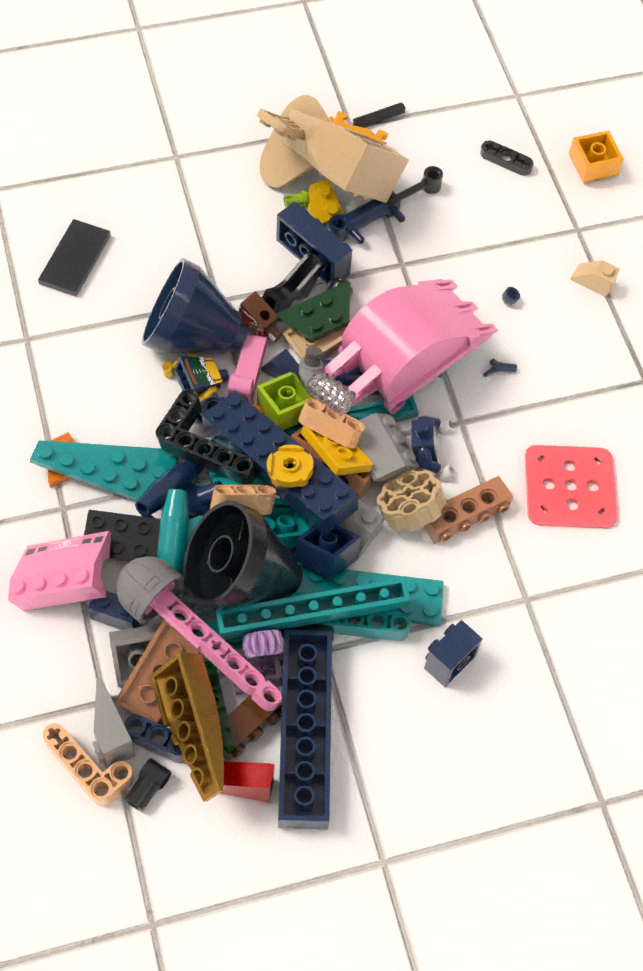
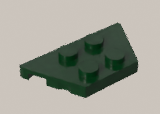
(320, 314)

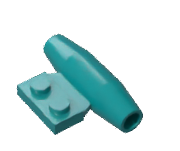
(175, 529)

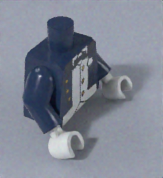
(426, 444)

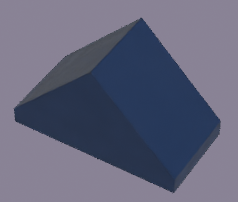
(281, 364)

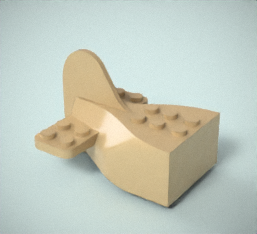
(308, 140)

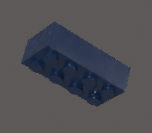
(303, 233)

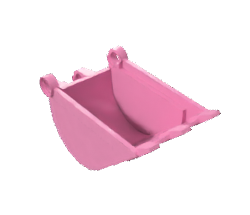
(408, 340)

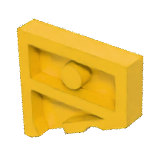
(323, 201)

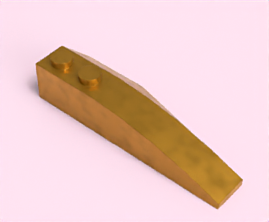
(192, 715)

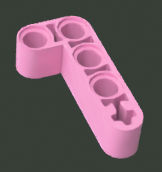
(248, 367)

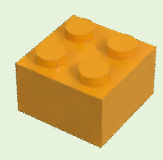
(596, 156)

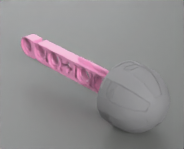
(149, 588)

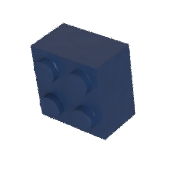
(329, 553)
(452, 652)

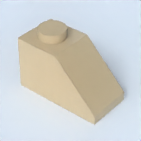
(596, 276)

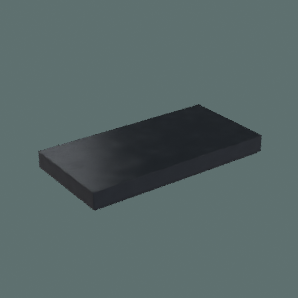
(74, 257)

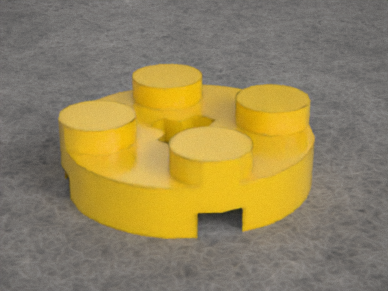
(292, 477)

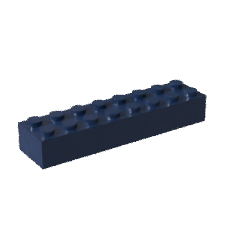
(246, 430)
(305, 730)

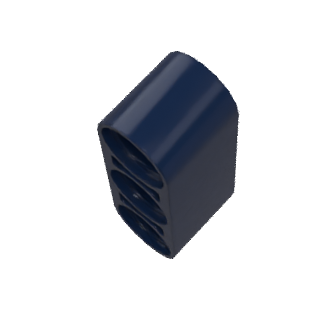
(148, 731)

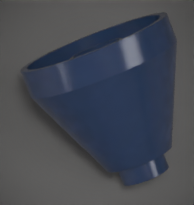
(193, 316)

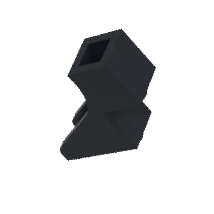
(296, 284)

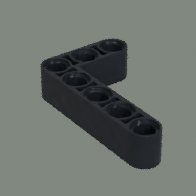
(180, 436)

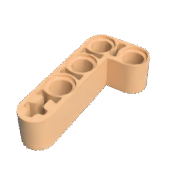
(83, 762)

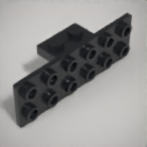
(130, 534)

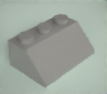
(385, 447)
(364, 523)
(128, 647)

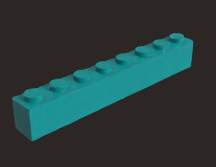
(313, 608)

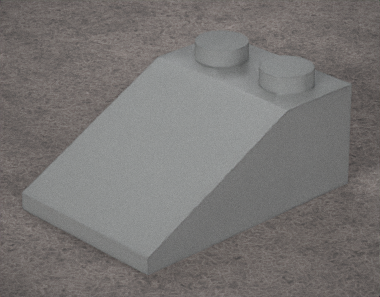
(110, 733)

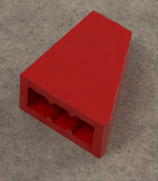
(248, 780)

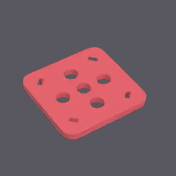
(554, 500)

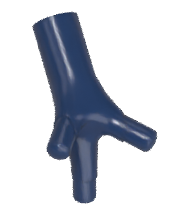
(499, 366)

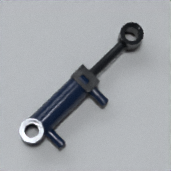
(373, 210)

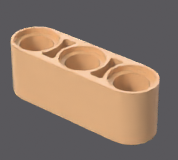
(324, 421)
(254, 496)

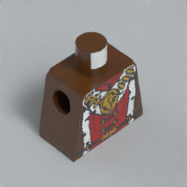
(259, 317)

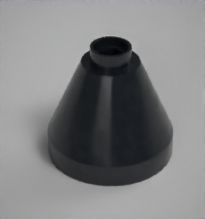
(237, 560)

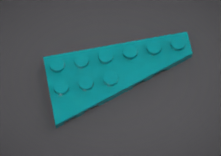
(109, 467)

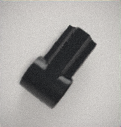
(151, 779)

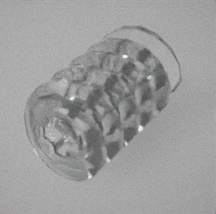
(330, 392)

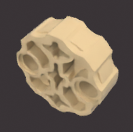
(411, 500)

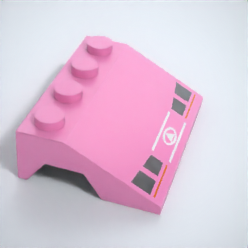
(60, 572)

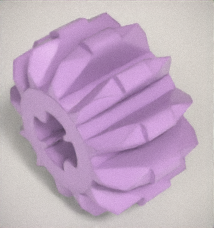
(263, 643)

